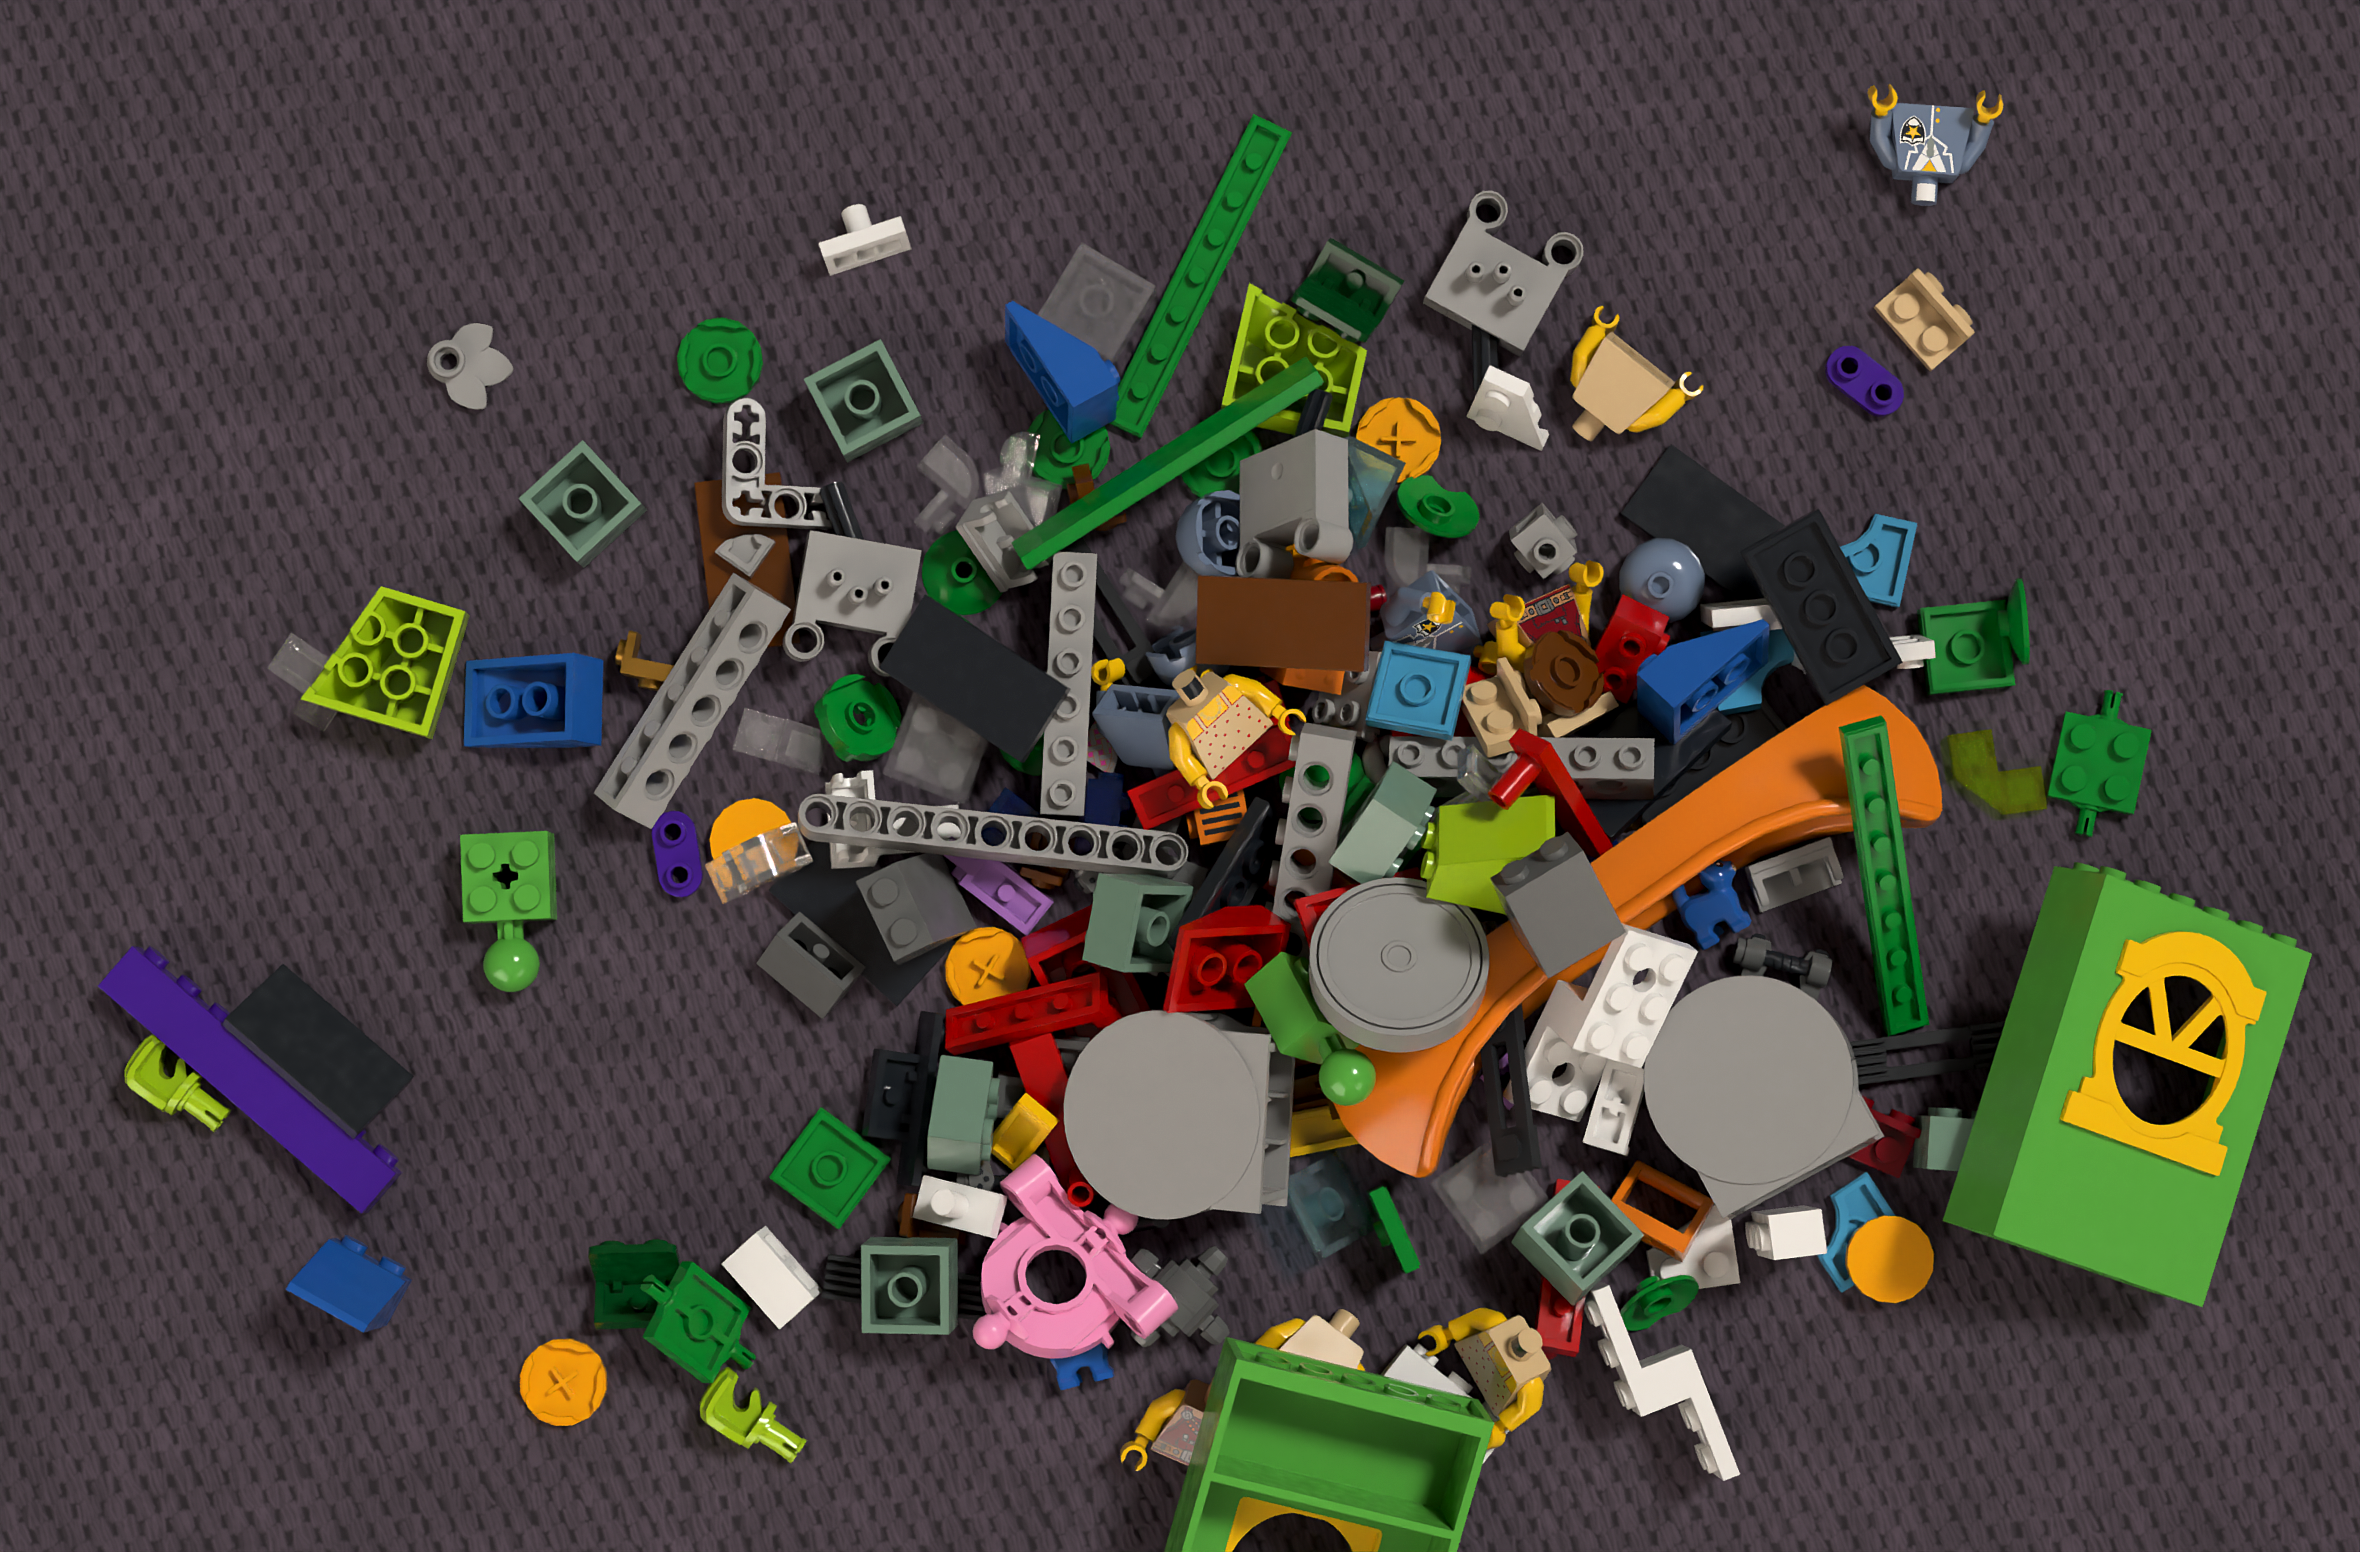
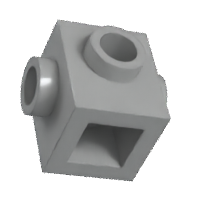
(1542, 528)

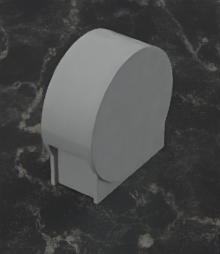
(1755, 1089)
(1182, 1114)

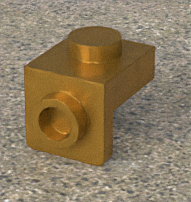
(650, 673)

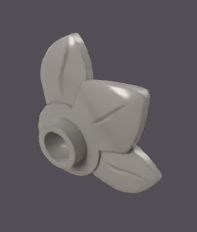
(475, 366)

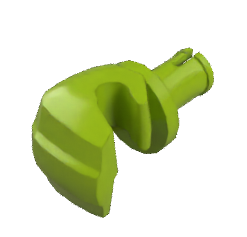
(147, 1078)
(746, 1424)

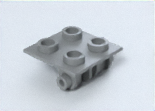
(1351, 707)

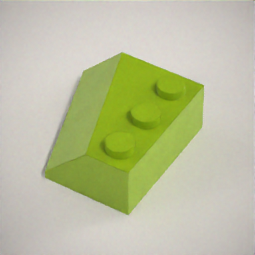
(1275, 338)
(394, 663)

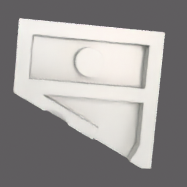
(1508, 407)
(1709, 1259)

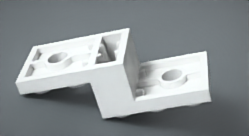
(1731, 614)
(1603, 1021)
(1660, 1382)

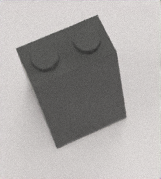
(1557, 904)
(916, 905)

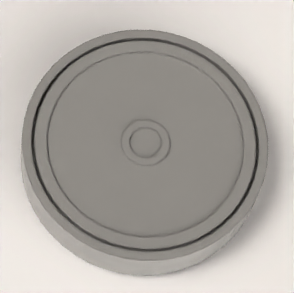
(1398, 966)

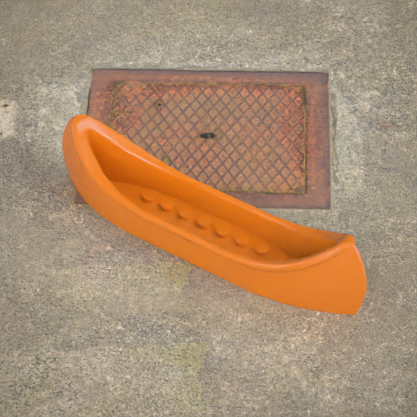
(1759, 805)

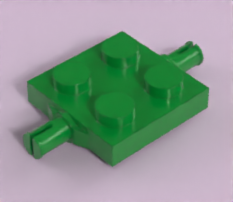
(2099, 763)
(697, 1322)

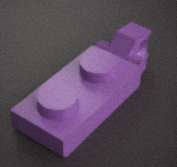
(1002, 890)

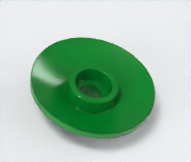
(1437, 509)
(942, 583)
(2014, 622)
(1658, 1299)

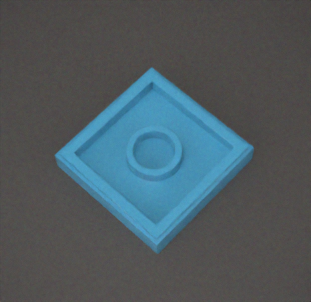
(1418, 690)

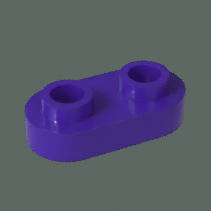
(1862, 384)
(677, 853)

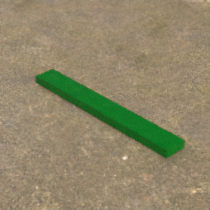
(1198, 274)
(1167, 463)
(1884, 874)

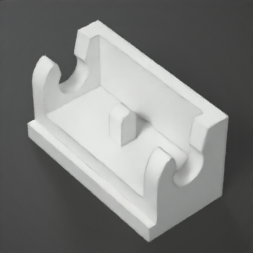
(858, 787)
(1615, 1107)
(772, 1277)

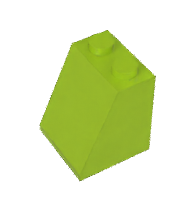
(1476, 842)

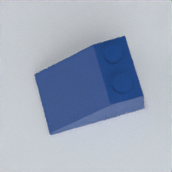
(1064, 371)
(1698, 675)
(534, 702)
(351, 1284)

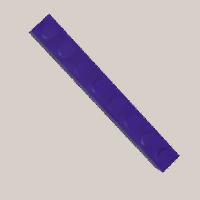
(196, 1034)

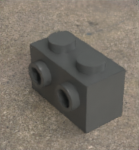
(810, 965)

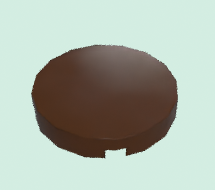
(1563, 673)

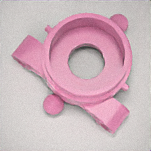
(1112, 1284)

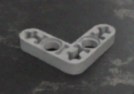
(753, 483)

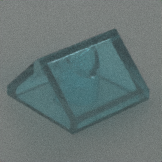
(1372, 482)
(1328, 1205)

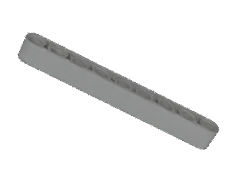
(972, 845)

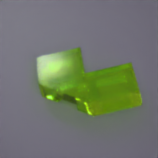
(1977, 770)

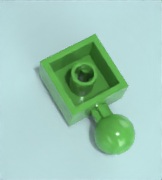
(510, 961)
(1301, 1030)

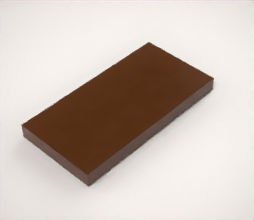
(775, 572)
(1283, 623)

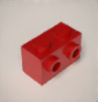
(1626, 642)

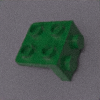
(1347, 292)
(618, 1278)

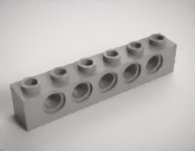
(1070, 664)
(692, 701)
(1334, 751)
(1597, 765)

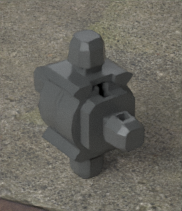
(1190, 1289)

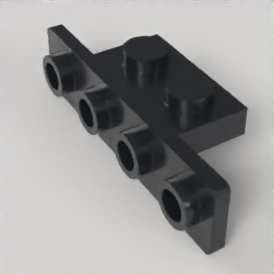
(902, 1096)

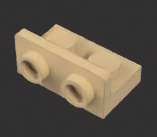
(1925, 318)
(1499, 709)

